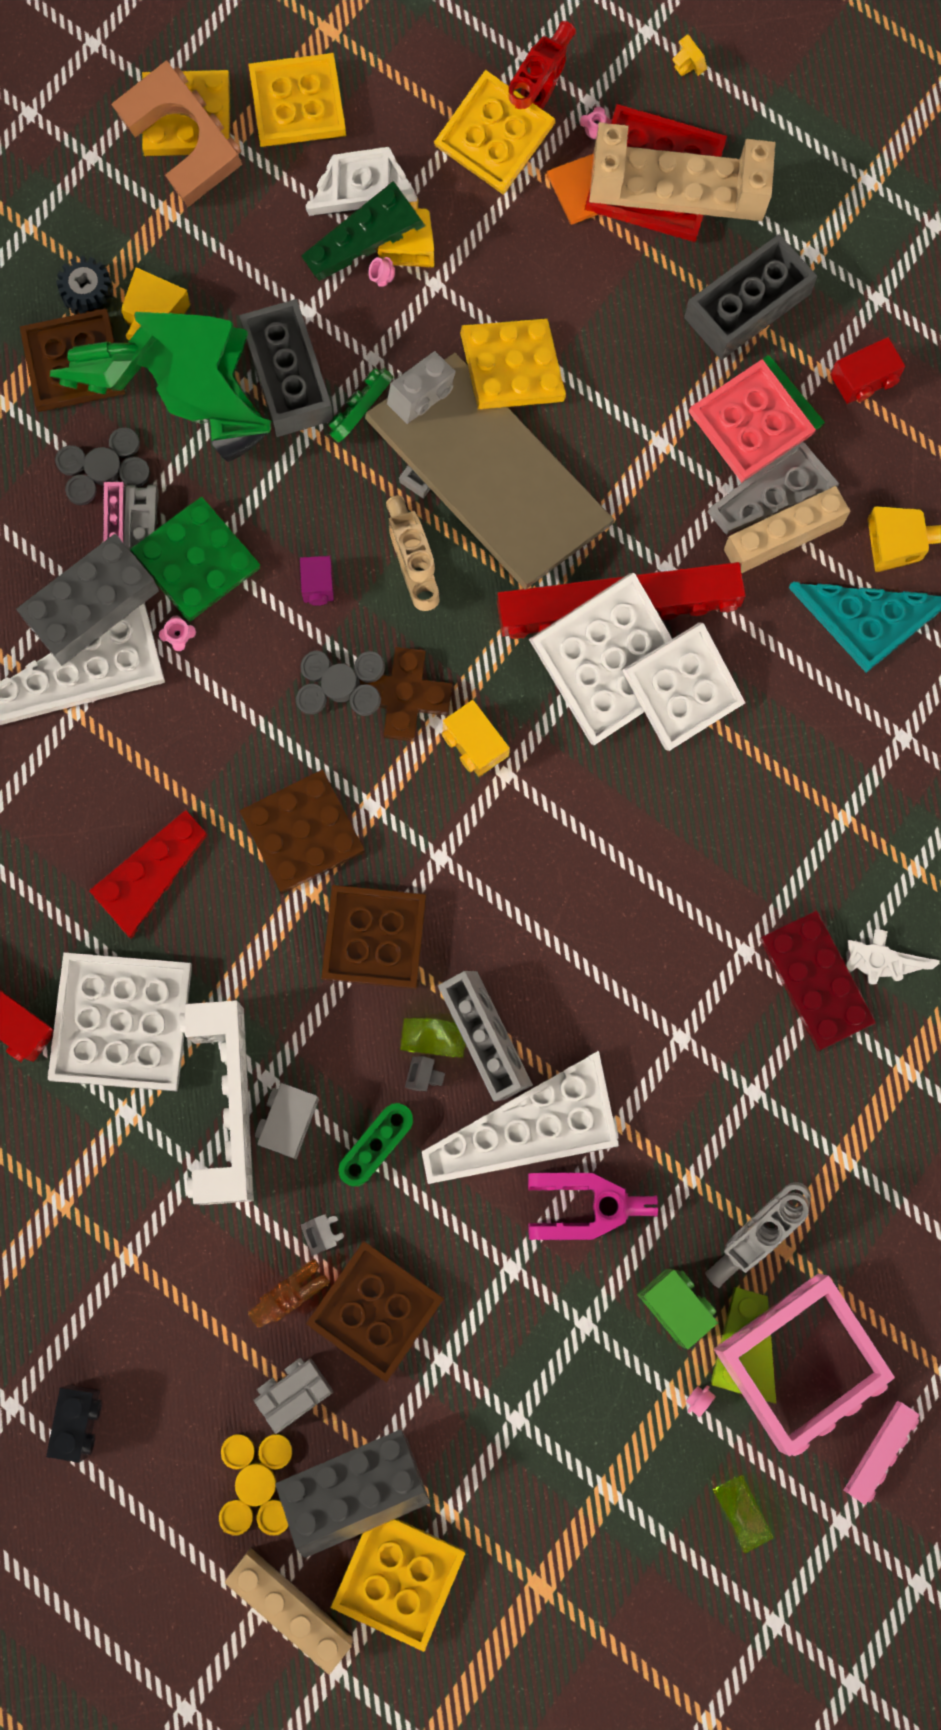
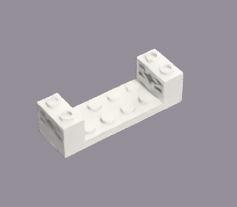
(226, 1024)

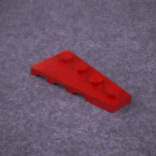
(142, 878)

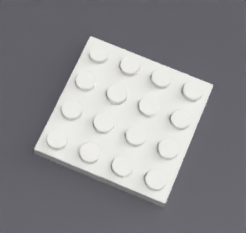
(593, 647)
(119, 1022)

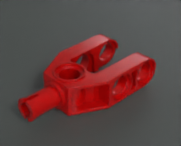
(546, 64)

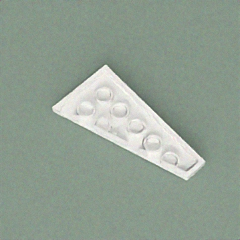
(111, 665)
(546, 1123)

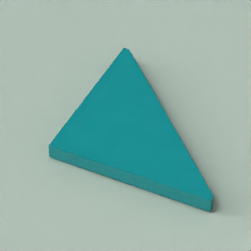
(867, 620)

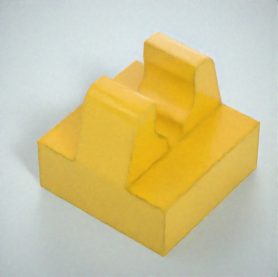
(689, 58)

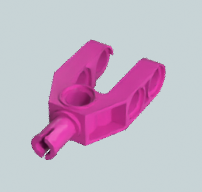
(602, 1188)

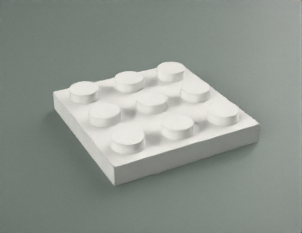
(683, 686)

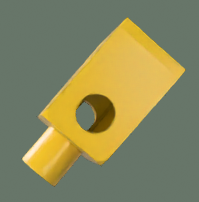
(415, 247)
(152, 295)
(900, 536)

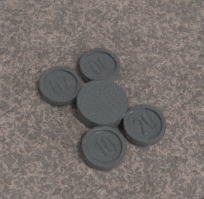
(102, 466)
(340, 683)

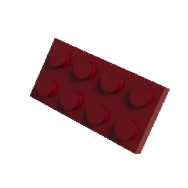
(817, 980)

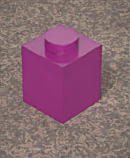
(316, 580)

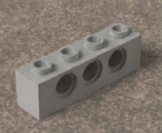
(485, 1035)

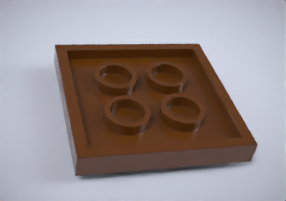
(47, 349)
(302, 831)
(373, 937)
(375, 1311)

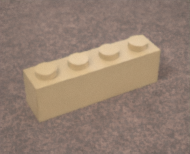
(787, 529)
(289, 1611)

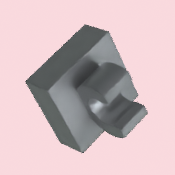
(421, 1074)
(319, 1234)

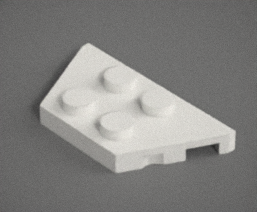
(357, 178)

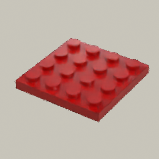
(661, 134)

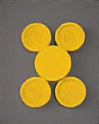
(255, 1484)

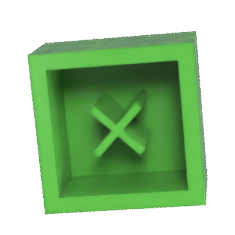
(678, 1308)

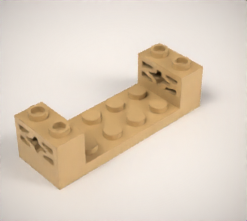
(681, 180)

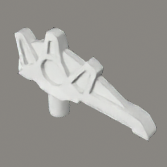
(882, 962)

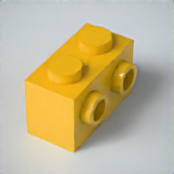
(474, 738)

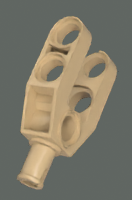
(412, 553)

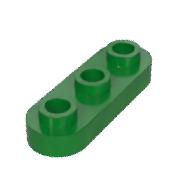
(359, 403)
(386, 1133)

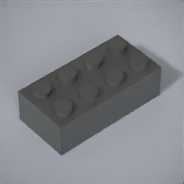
(750, 296)
(287, 368)
(88, 599)
(352, 1493)

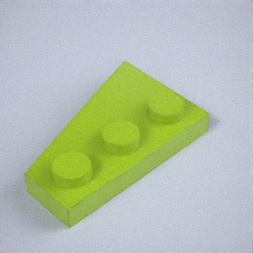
(757, 1361)

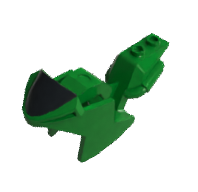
(194, 370)

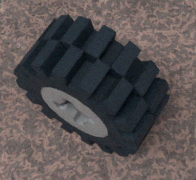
(90, 296)

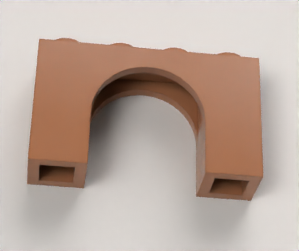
(164, 94)

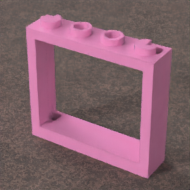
(769, 1322)

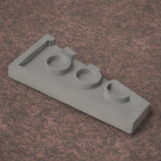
(773, 489)

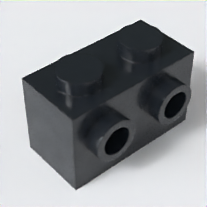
(73, 1423)

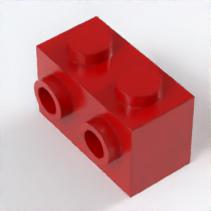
(868, 371)

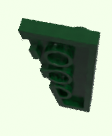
(373, 224)

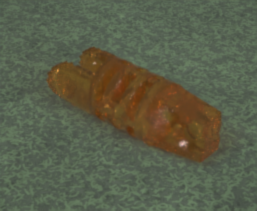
(288, 1295)

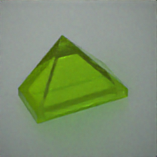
(432, 1037)
(743, 1514)

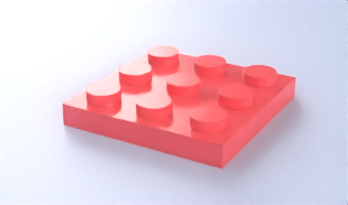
(752, 420)

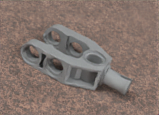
(757, 1240)

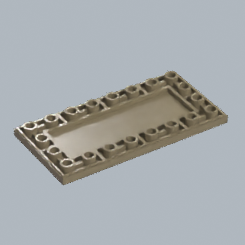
(496, 479)

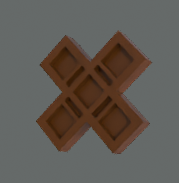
(408, 694)

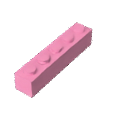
(114, 509)
(882, 1453)

